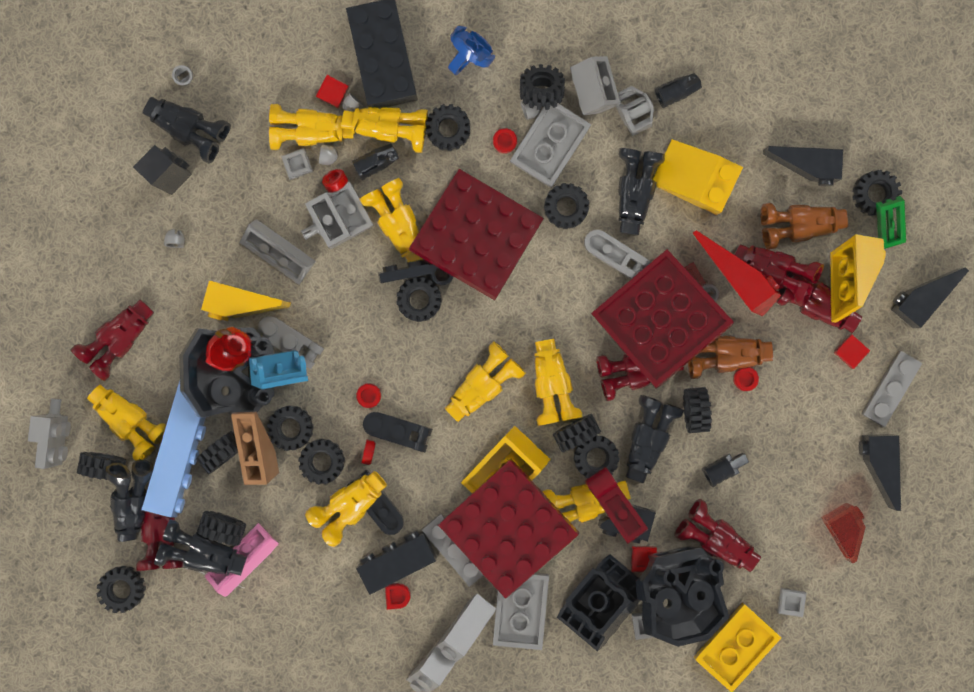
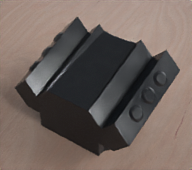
(601, 602)

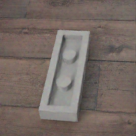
(891, 388)
(451, 552)

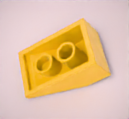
(697, 176)
(853, 273)
(227, 301)
(512, 446)

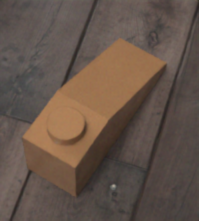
(254, 449)

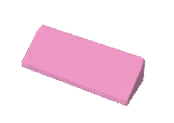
(256, 547)

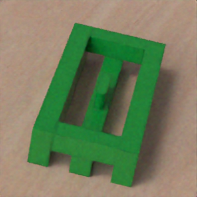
(899, 203)

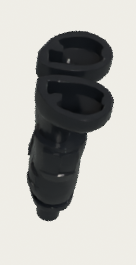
(183, 124)
(636, 193)
(650, 441)
(127, 503)
(203, 553)

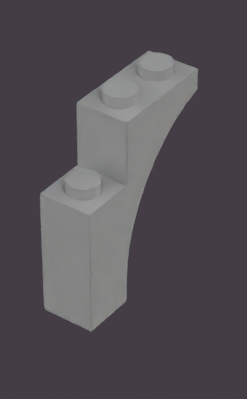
(452, 645)

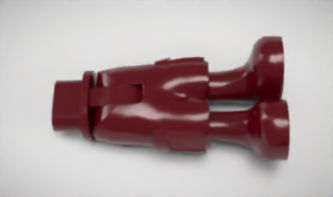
(779, 266)
(819, 305)
(119, 337)
(633, 379)
(151, 533)
(721, 541)

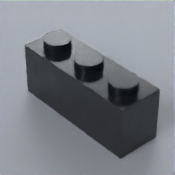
(163, 169)
(396, 561)

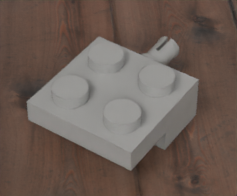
(337, 216)
(50, 434)

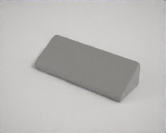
(279, 249)

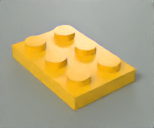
(737, 647)

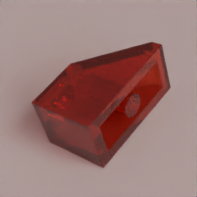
(846, 529)

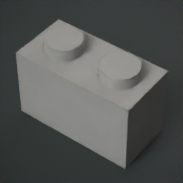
(595, 85)

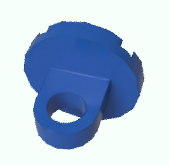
(471, 49)

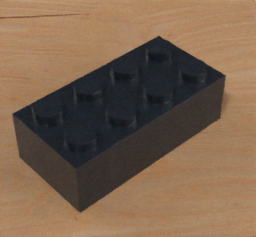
(381, 54)

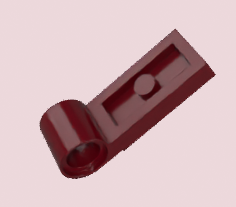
(616, 505)

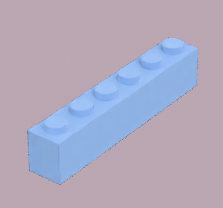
(175, 459)

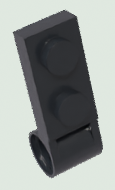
(413, 269)

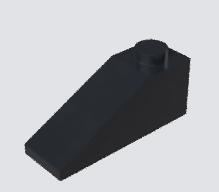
(811, 163)
(922, 301)
(882, 459)

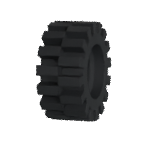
(542, 96)
(437, 117)
(875, 177)
(572, 192)
(408, 288)
(697, 410)
(576, 433)
(277, 435)
(600, 442)
(218, 453)
(95, 464)
(308, 468)
(221, 528)
(108, 596)

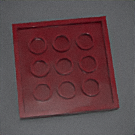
(476, 234)
(662, 318)
(508, 528)

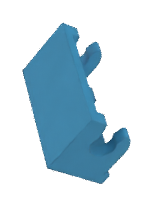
(277, 369)

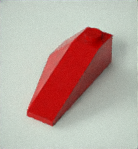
(751, 285)

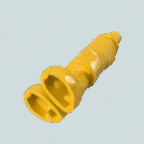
(385, 124)
(312, 127)
(400, 224)
(551, 381)
(480, 386)
(124, 418)
(350, 502)
(585, 503)

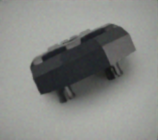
(203, 383)
(678, 578)

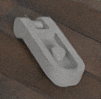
(614, 253)
(288, 338)

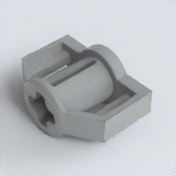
(635, 109)

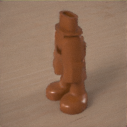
(804, 223)
(731, 355)

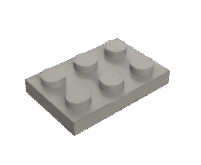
(550, 144)
(522, 615)

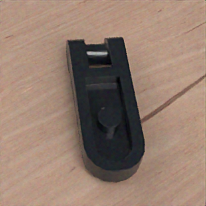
(396, 430)
(385, 513)

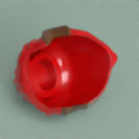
(228, 349)

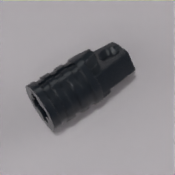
(677, 89)
(375, 161)
(724, 468)

